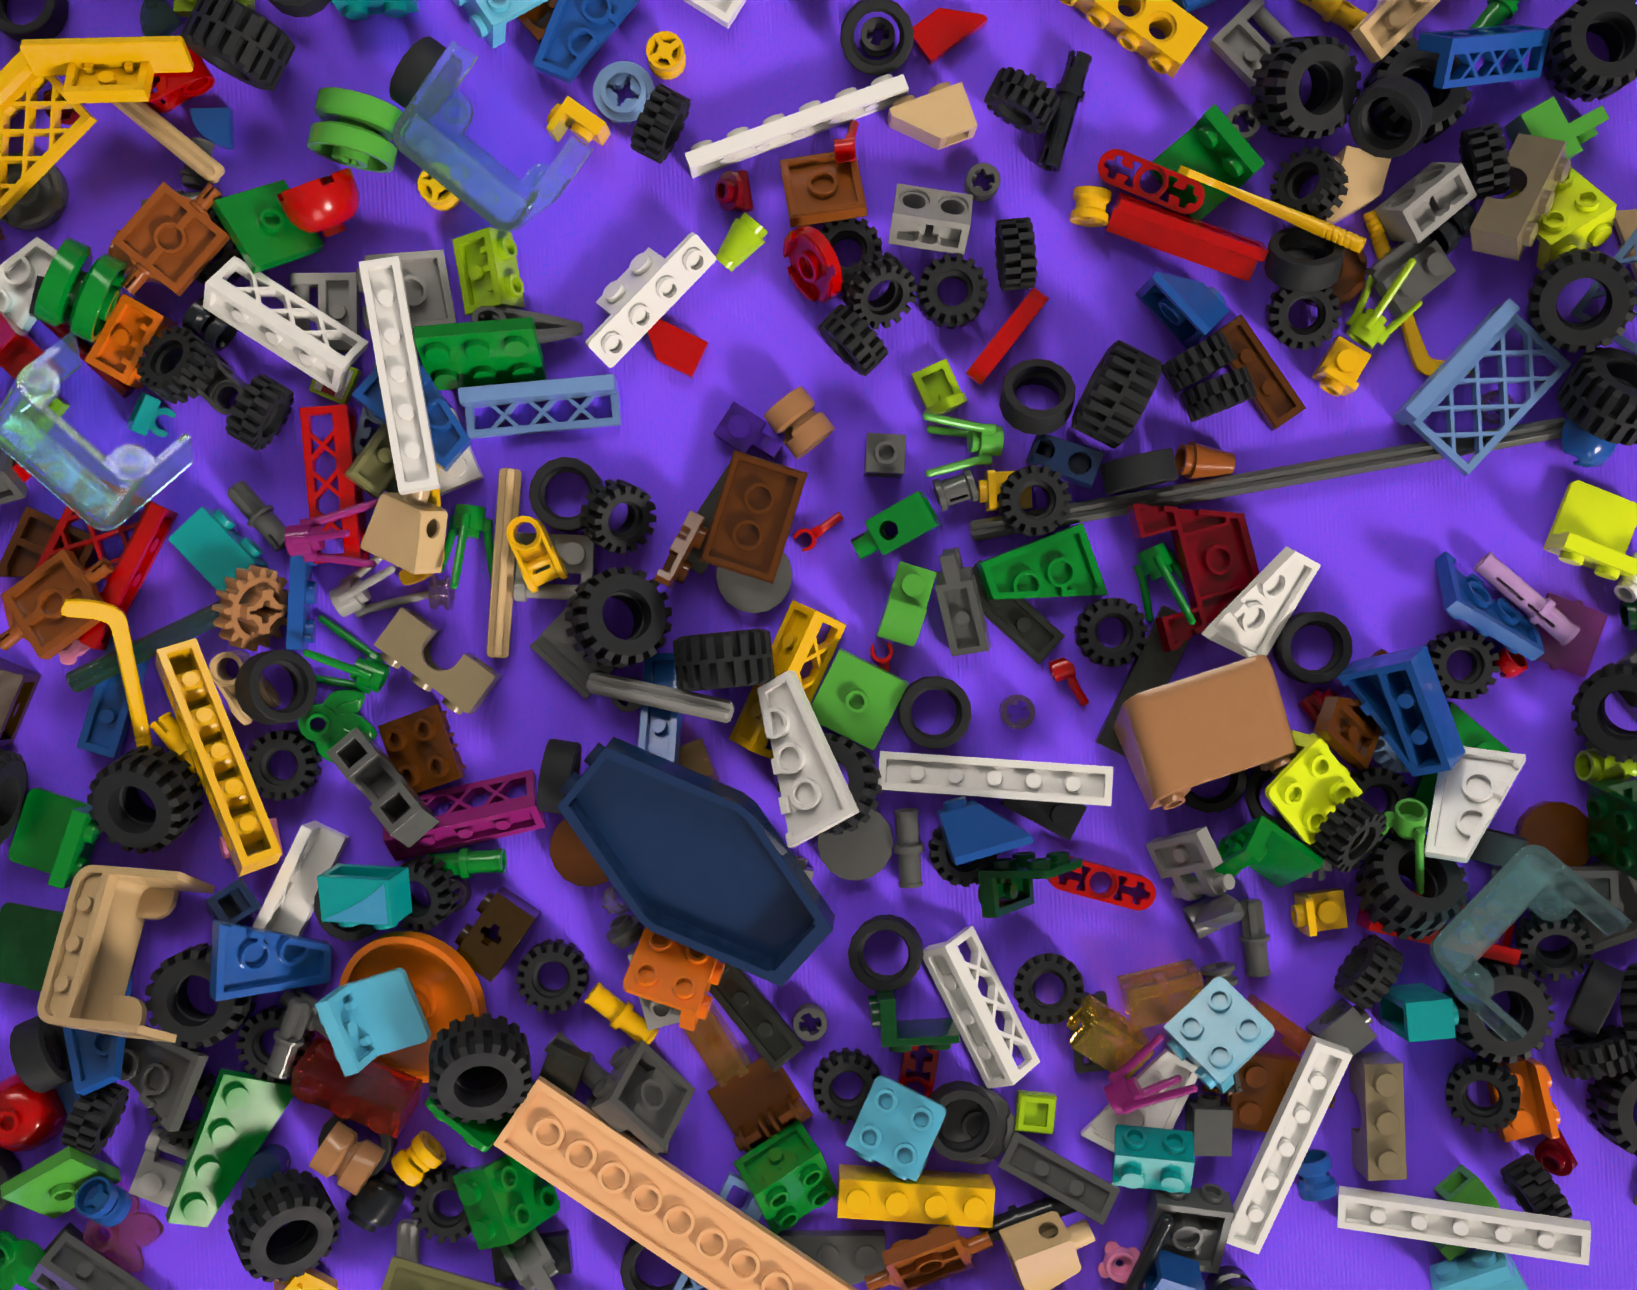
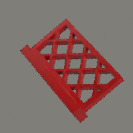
(130, 567)

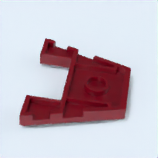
(1212, 557)

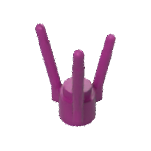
(308, 539)
(1127, 1094)

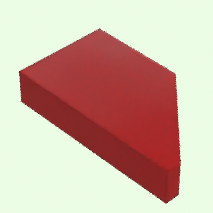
(944, 31)
(677, 347)

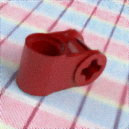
(180, 87)

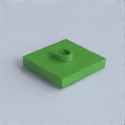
(857, 699)
(53, 1183)

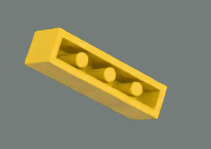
(932, 1199)

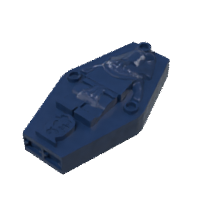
(696, 861)

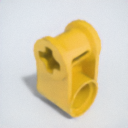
(535, 555)

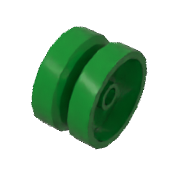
(80, 289)

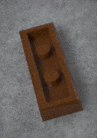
(1276, 397)

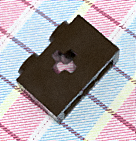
(513, 917)

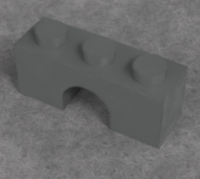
(391, 795)

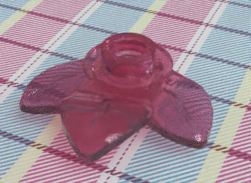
(126, 1238)

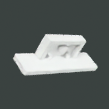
(645, 295)

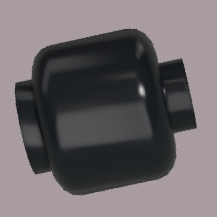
(376, 1202)

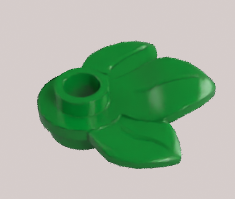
(341, 718)
(18, 1261)

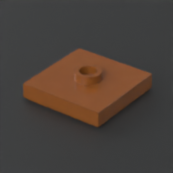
(822, 189)

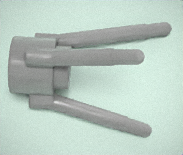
(354, 593)

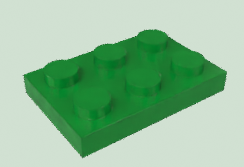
(481, 352)

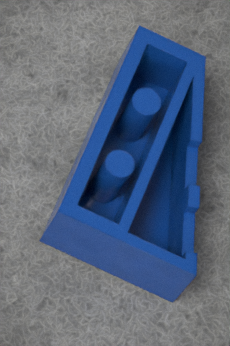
(1409, 707)

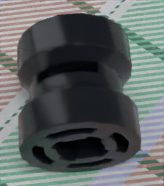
(1454, 229)
(207, 325)

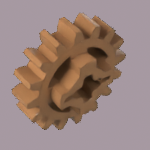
(252, 607)

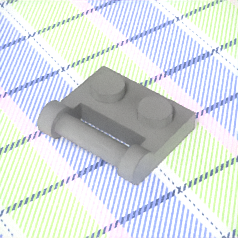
(1242, 45)
(336, 298)
(577, 556)
(157, 1176)

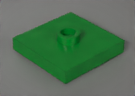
(262, 228)

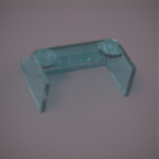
(434, 139)
(92, 485)
(1527, 880)

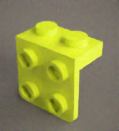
(1577, 219)
(1594, 531)
(1310, 786)

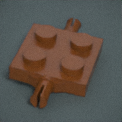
(171, 239)
(38, 601)
(1264, 1086)
(927, 1258)

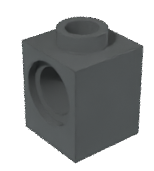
(884, 455)
(1344, 1026)
(1211, 1125)

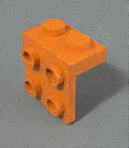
(673, 976)

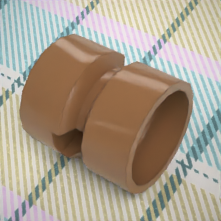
(799, 422)
(347, 1158)

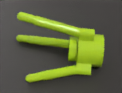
(1369, 326)

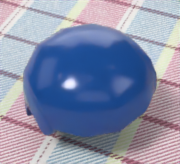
(1584, 446)

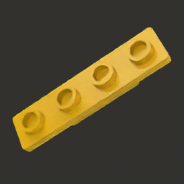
(107, 66)

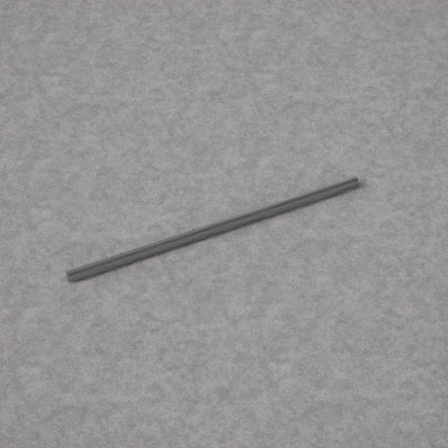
(1273, 478)

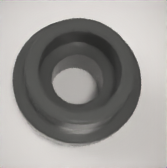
(624, 931)

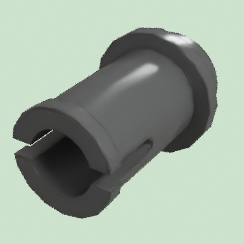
(189, 176)

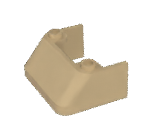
(99, 946)

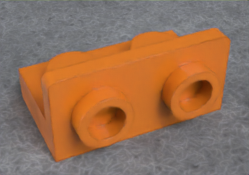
(124, 338)
(1536, 1110)

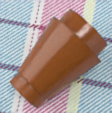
(1202, 461)

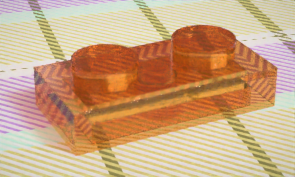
(1294, 1036)

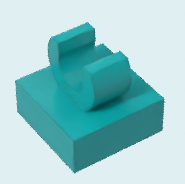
(145, 414)

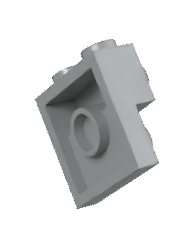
(425, 286)

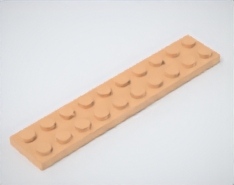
(653, 1199)

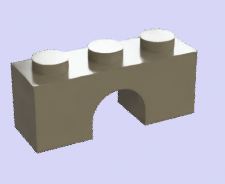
(1511, 224)
(408, 644)
(1381, 1139)

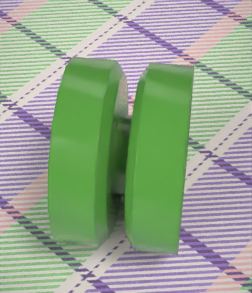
(354, 130)

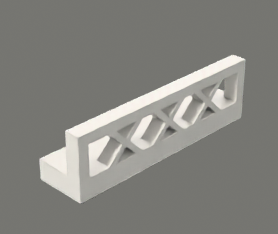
(277, 327)
(293, 891)
(976, 1014)

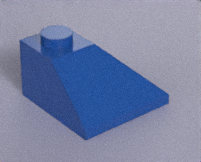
(1183, 306)
(977, 832)

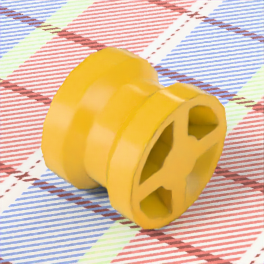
(663, 46)
(430, 191)
(1090, 206)

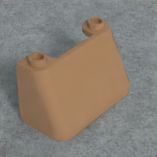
(1205, 730)

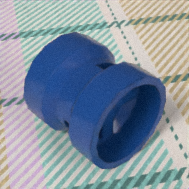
(1314, 1178)
(103, 1201)

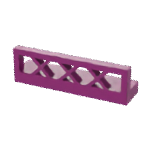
(471, 825)

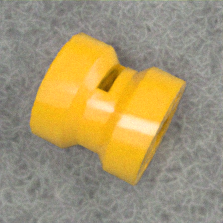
(418, 1159)

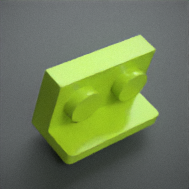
(488, 270)

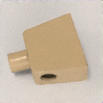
(407, 532)
(1045, 1250)

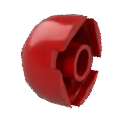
(322, 203)
(28, 1116)

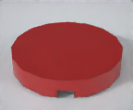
(813, 264)

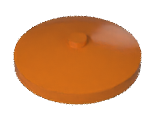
(439, 977)

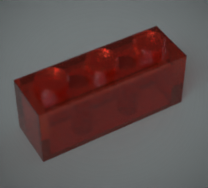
(373, 1097)

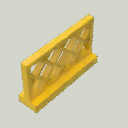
(18, 93)

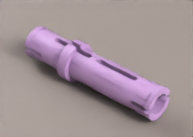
(1539, 610)

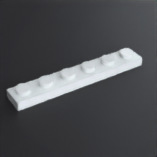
(782, 130)
(399, 375)
(996, 778)
(1287, 1142)
(1465, 1225)

